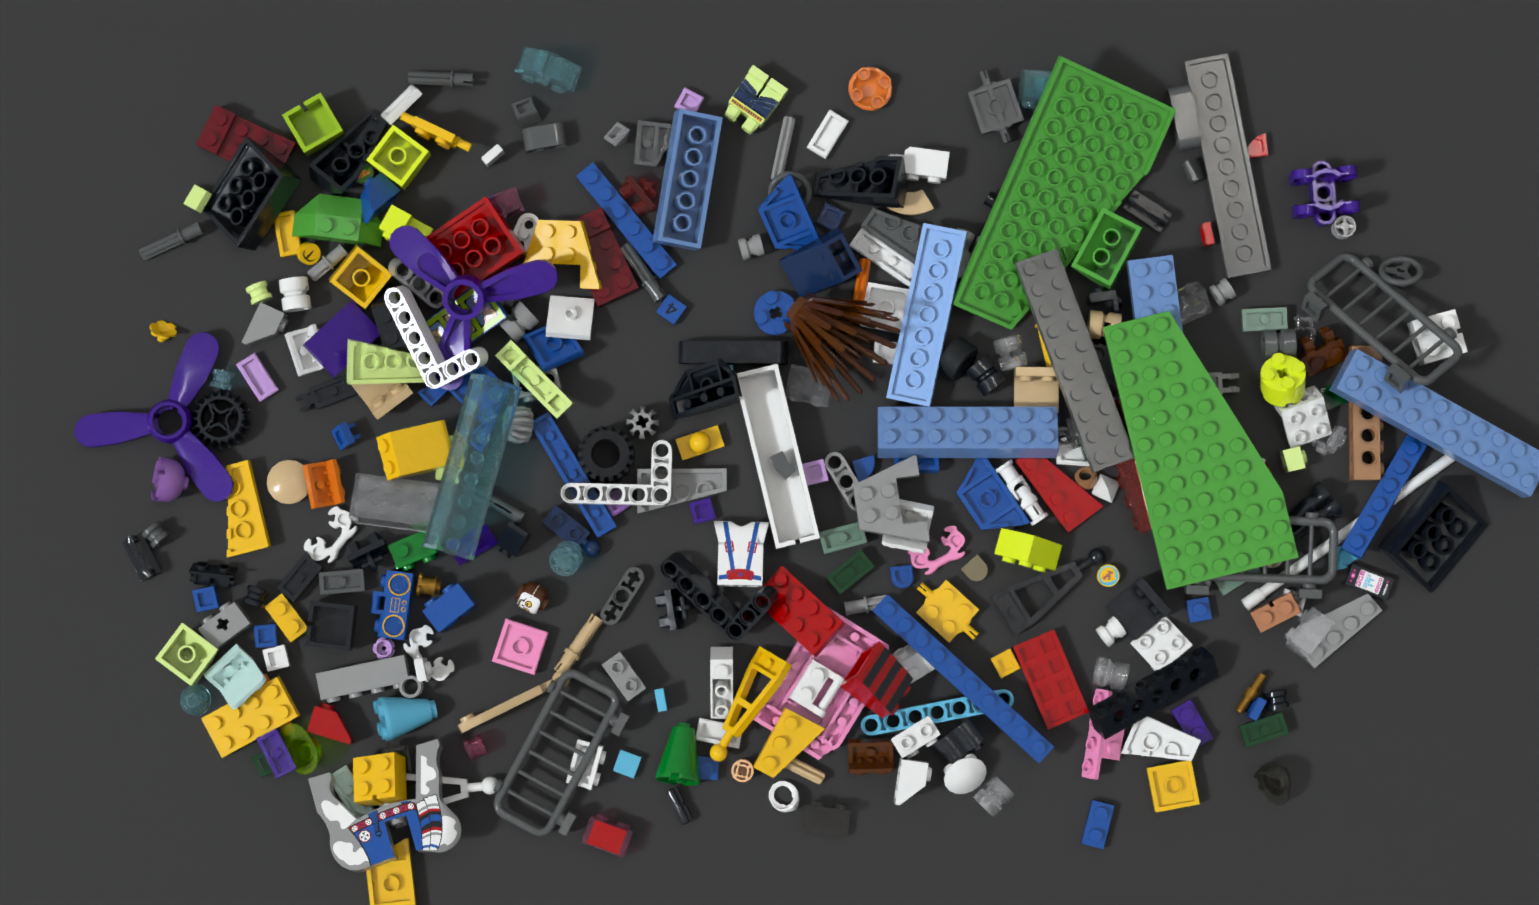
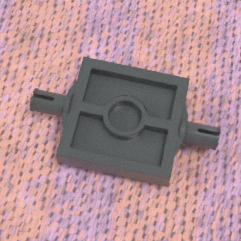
(995, 106)

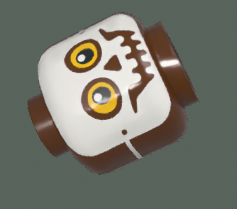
(532, 597)

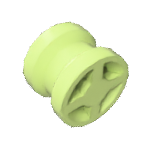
(259, 293)

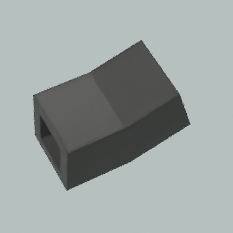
(781, 465)

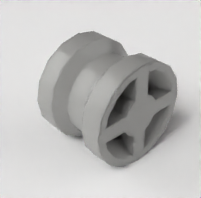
(1348, 227)
(1222, 292)

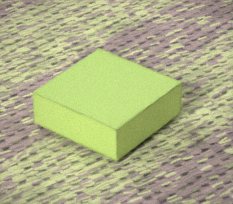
(197, 198)

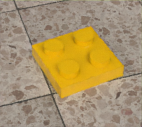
(1172, 786)

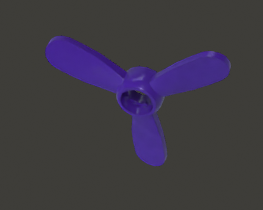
(429, 263)
(188, 380)

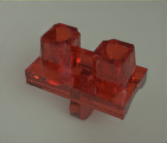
(644, 203)

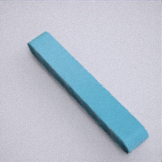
(925, 710)

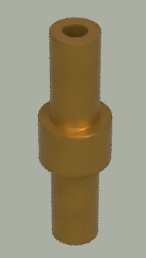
(1250, 693)

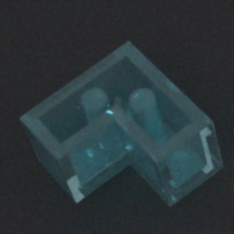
(548, 68)

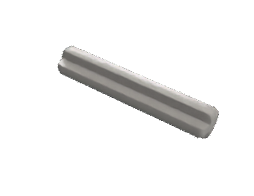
(783, 146)

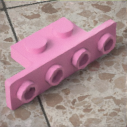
(1097, 746)

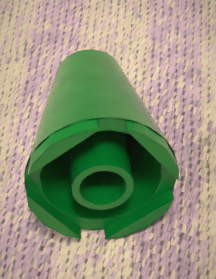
(680, 758)

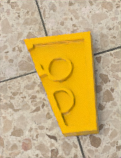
(788, 738)

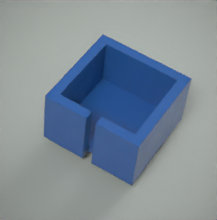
(444, 611)

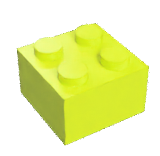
(398, 157)

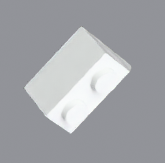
(910, 778)

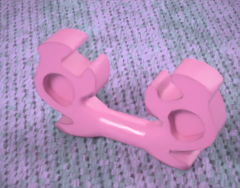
(954, 540)

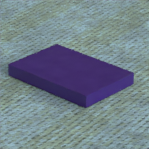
(331, 341)

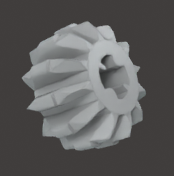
(521, 425)

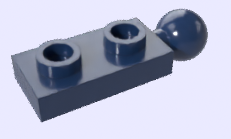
(571, 530)

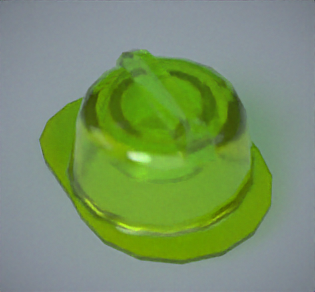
(303, 749)

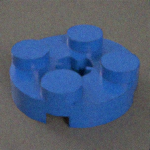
(763, 306)

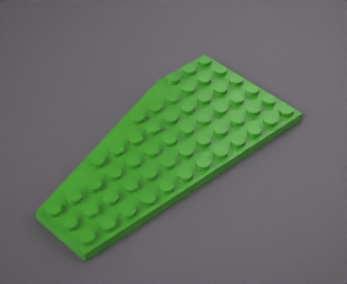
(1077, 155)
(1198, 471)

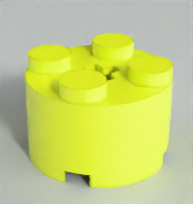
(1283, 380)

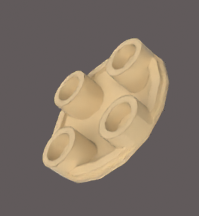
(287, 482)

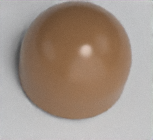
(1086, 484)

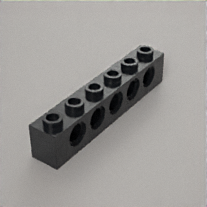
(1153, 692)

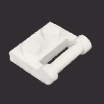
(811, 684)

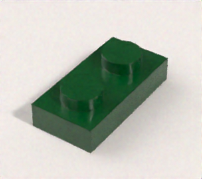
(850, 571)
(1263, 729)

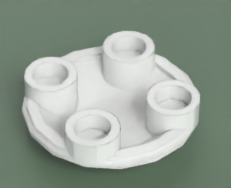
(964, 774)

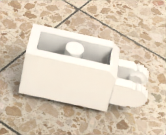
(925, 164)

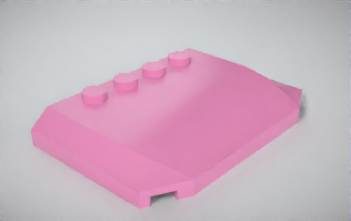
(844, 708)

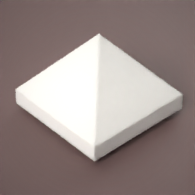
(1105, 488)

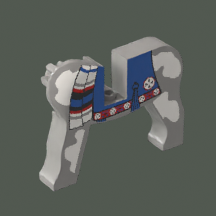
(367, 840)

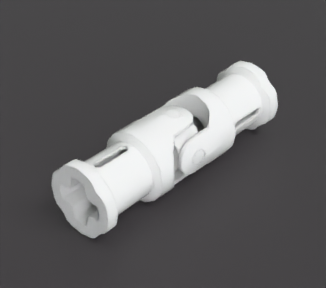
(1023, 495)

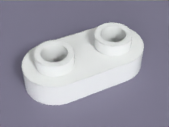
(524, 234)

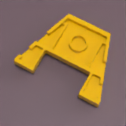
(564, 244)

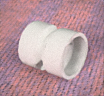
(295, 294)

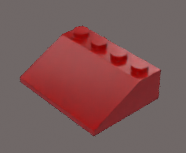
(478, 242)

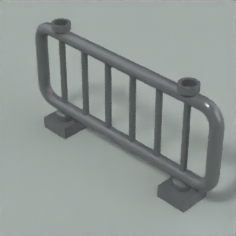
(1398, 373)
(1309, 581)
(610, 718)

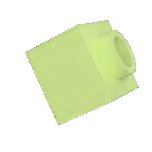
(1293, 459)

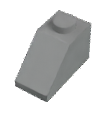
(265, 325)

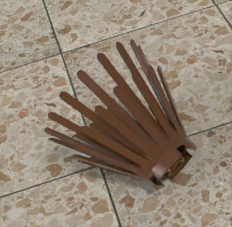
(816, 323)

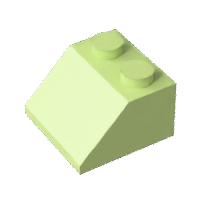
(187, 655)

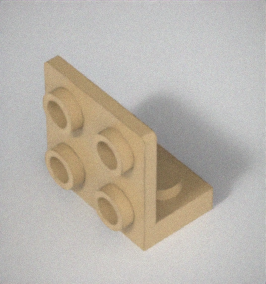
(1036, 387)
(382, 397)

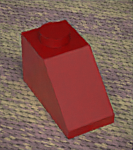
(329, 724)

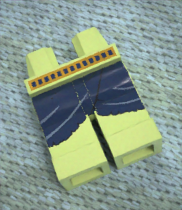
(748, 104)

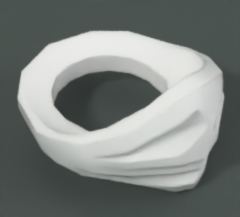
(781, 807)

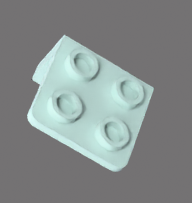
(236, 676)

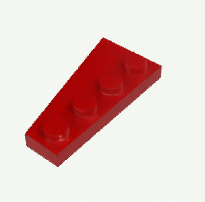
(1061, 494)

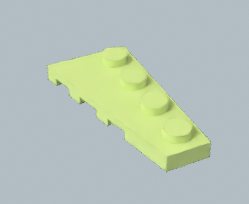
(380, 365)

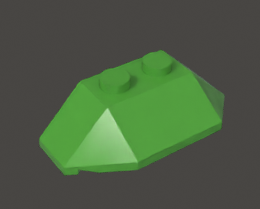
(336, 220)

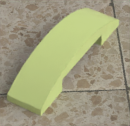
(534, 379)

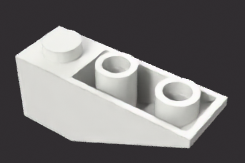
(721, 681)

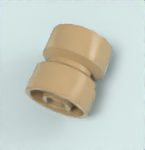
(1096, 322)

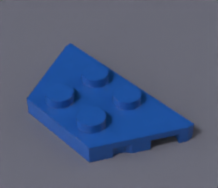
(787, 216)
(989, 498)

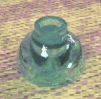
(195, 700)

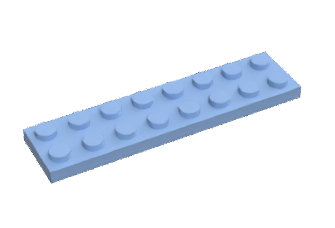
(926, 314)

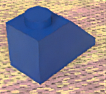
(377, 196)

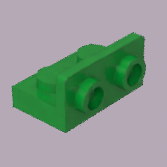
(410, 551)

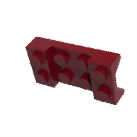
(227, 131)
(609, 259)

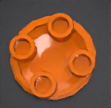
(870, 88)

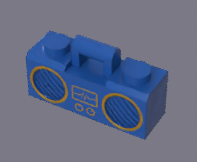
(398, 599)

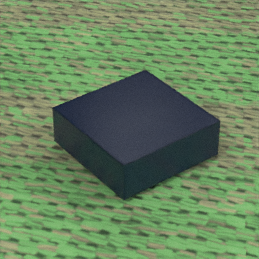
(830, 217)

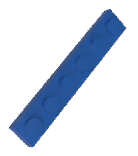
(626, 220)
(571, 472)
(1384, 497)

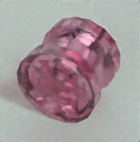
(475, 746)

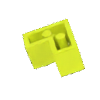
(396, 218)
(1027, 550)

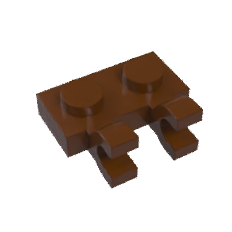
(1323, 356)

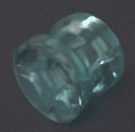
(222, 379)

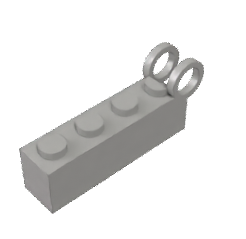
(365, 677)

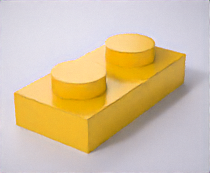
(286, 617)

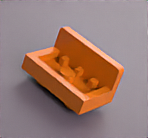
(324, 484)

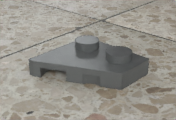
(650, 142)

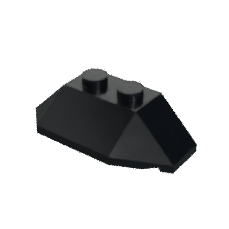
(385, 323)
(705, 390)

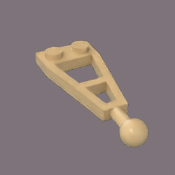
(469, 721)

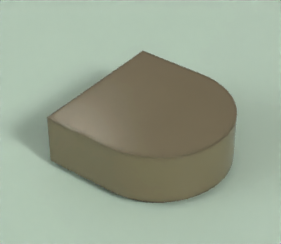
(975, 569)

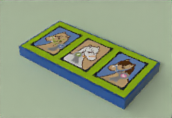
(487, 320)

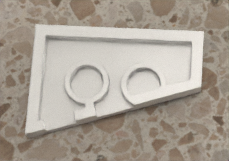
(1158, 739)

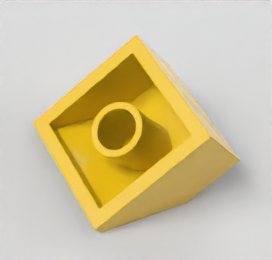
(360, 276)

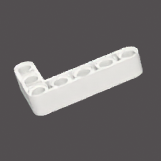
(428, 343)
(628, 489)

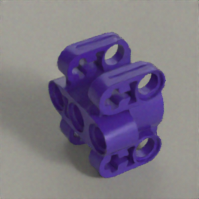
(1315, 182)

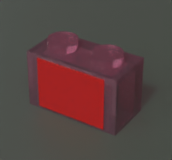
(607, 835)

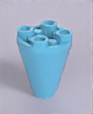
(402, 715)

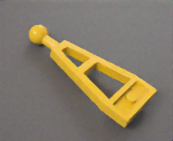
(770, 666)

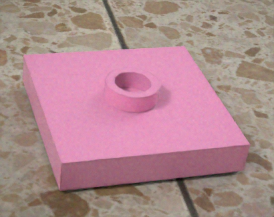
(520, 646)

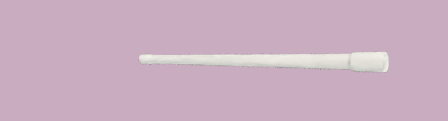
(1261, 593)

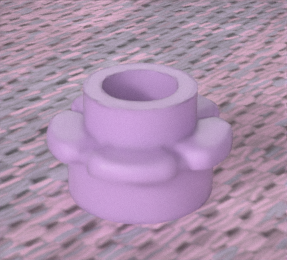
(388, 643)

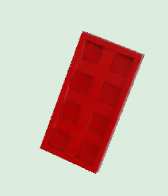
(802, 612)
(1050, 679)

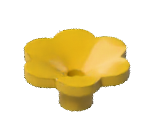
(163, 330)

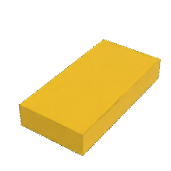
(284, 226)

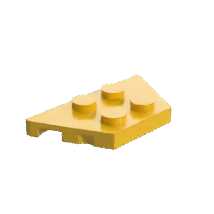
(393, 881)

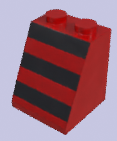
(878, 680)

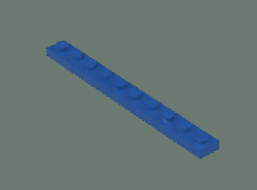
(963, 678)

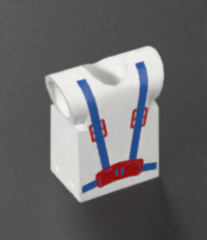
(740, 553)

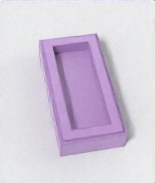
(257, 377)

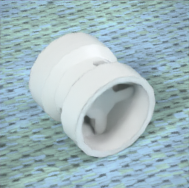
(1112, 630)

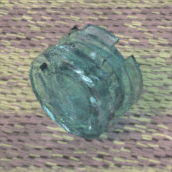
(566, 557)

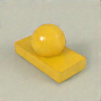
(699, 442)

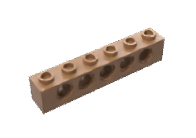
(1357, 446)

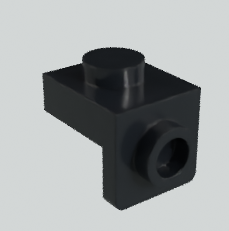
(1100, 295)

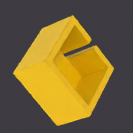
(381, 777)

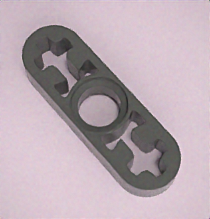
(618, 613)

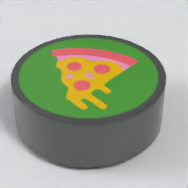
(367, 172)

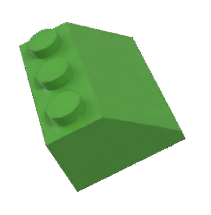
(1107, 248)

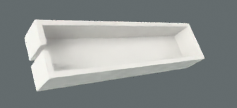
(770, 433)

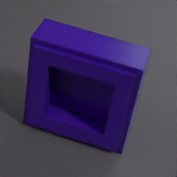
(702, 510)

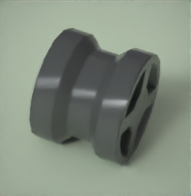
(155, 534)

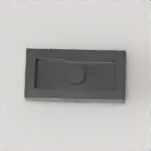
(342, 581)

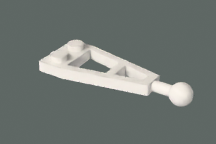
(486, 786)

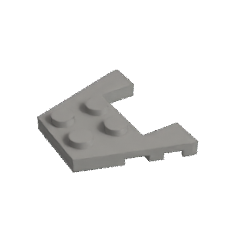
(879, 503)

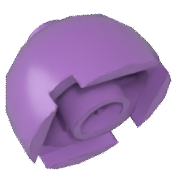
(168, 480)

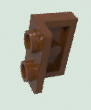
(870, 756)

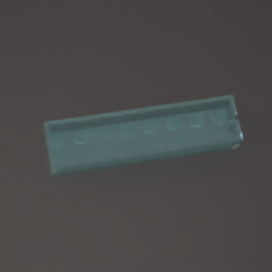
(472, 466)

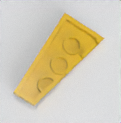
(246, 520)

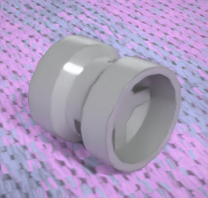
(752, 246)

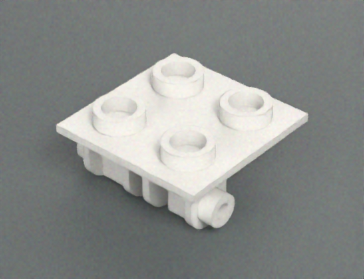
(1161, 644)

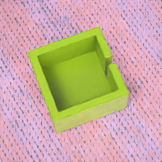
(316, 126)

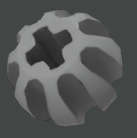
(635, 420)

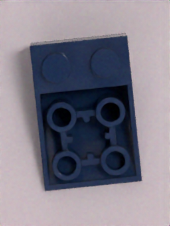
(821, 263)

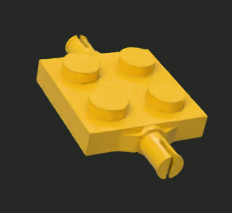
(428, 130)
(947, 611)

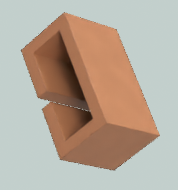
(1283, 609)

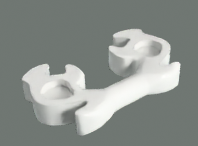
(319, 551)
(419, 637)

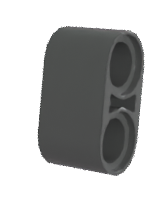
(544, 137)

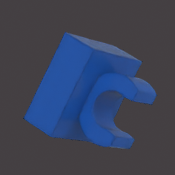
(344, 436)

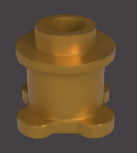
(428, 585)

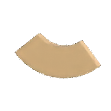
(915, 204)

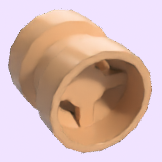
(742, 770)

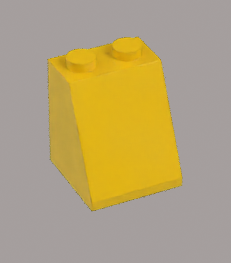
(414, 450)

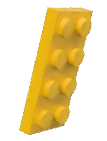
(260, 714)

